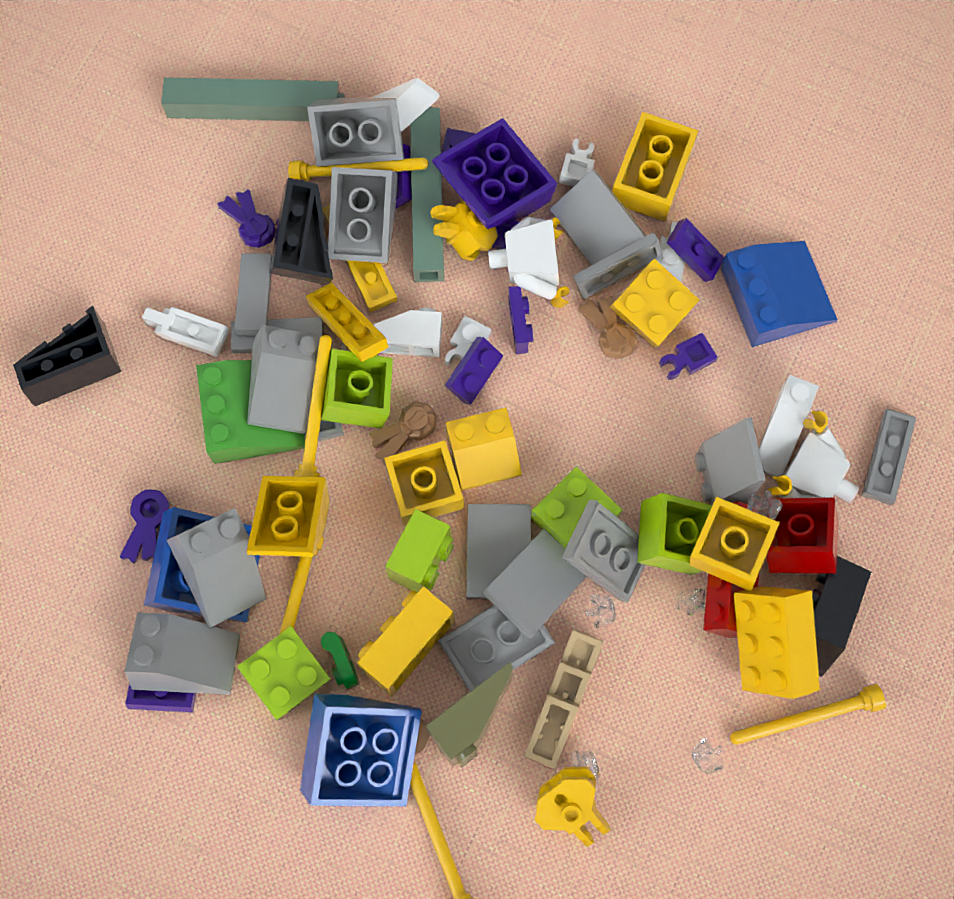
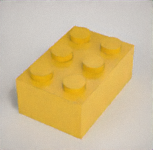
(654, 165)
(405, 640)
(777, 641)

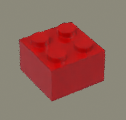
(805, 537)

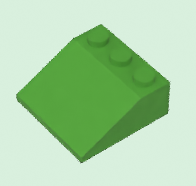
(224, 409)

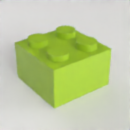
(357, 390)
(565, 504)
(670, 531)
(419, 552)
(283, 673)

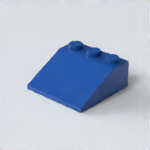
(776, 290)
(166, 583)
(359, 752)

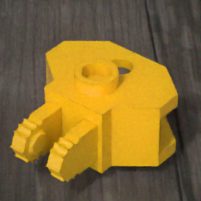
(463, 230)
(569, 803)

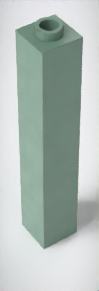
(243, 98)
(426, 193)

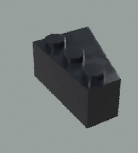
(300, 237)
(68, 361)
(836, 608)

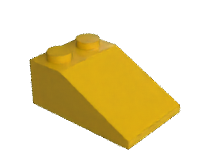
(289, 516)

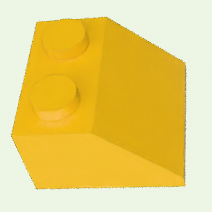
(483, 448)

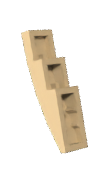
(563, 698)

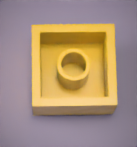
(654, 303)
(424, 481)
(733, 543)

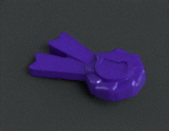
(255, 228)
(147, 512)

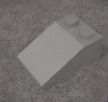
(355, 130)
(361, 214)
(282, 378)
(731, 464)
(218, 567)
(180, 655)

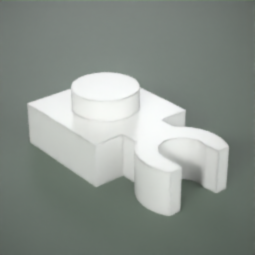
(576, 164)
(464, 338)

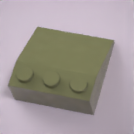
(465, 723)

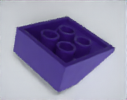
(497, 175)

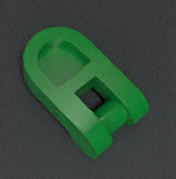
(344, 671)

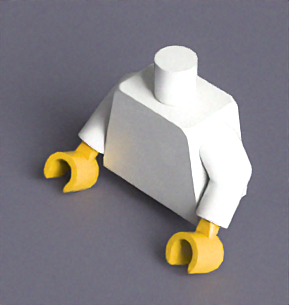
(532, 258)
(817, 466)

